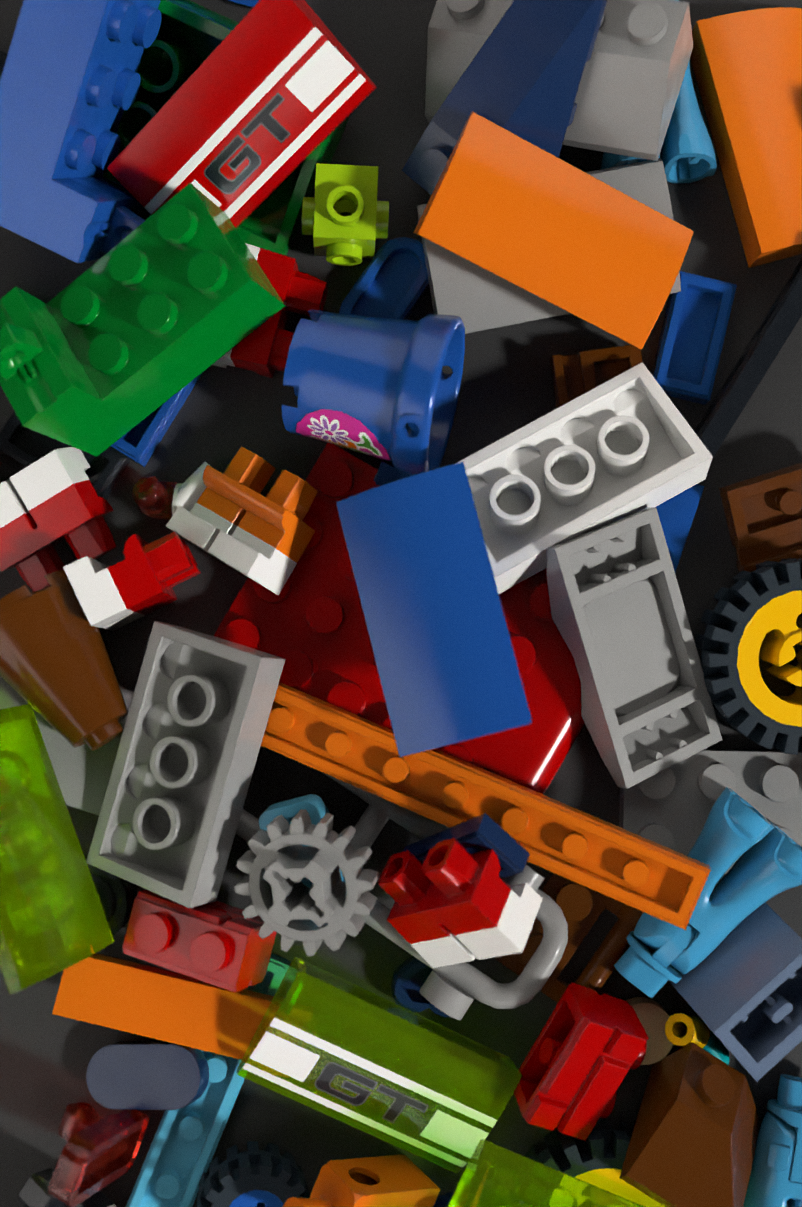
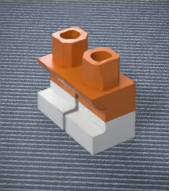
(246, 529)

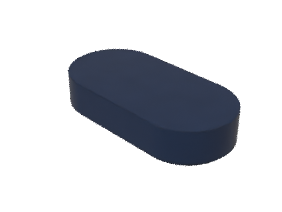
(147, 1075)

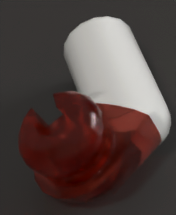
(163, 498)

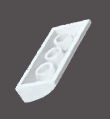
(580, 470)

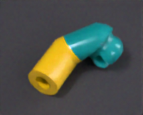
(688, 1029)

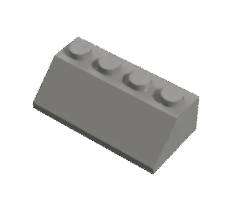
(624, 87)

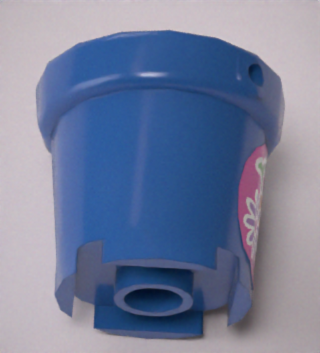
(377, 385)

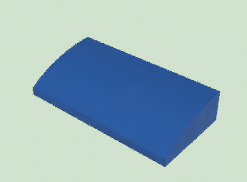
(433, 611)

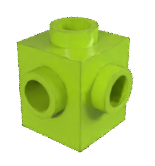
(345, 213)

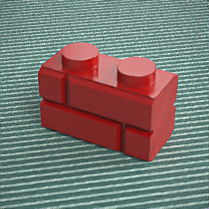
(200, 941)
(580, 1062)

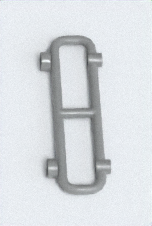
(456, 985)

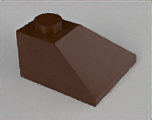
(693, 1133)

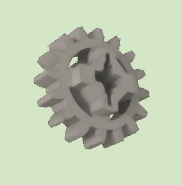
(291, 908)

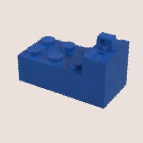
(60, 119)

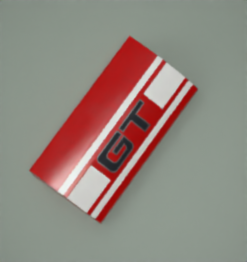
(247, 113)

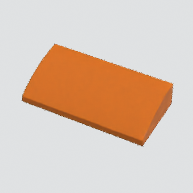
(753, 104)
(555, 231)

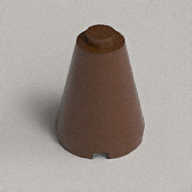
(60, 663)

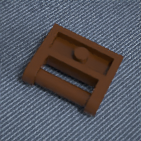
(581, 909)

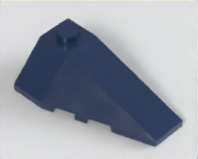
(518, 80)

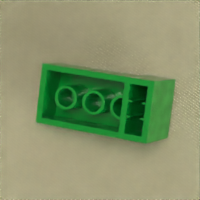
(132, 325)

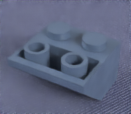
(751, 990)

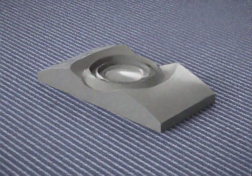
(631, 647)

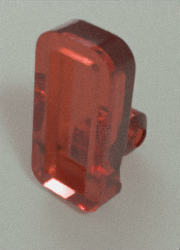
(95, 1150)

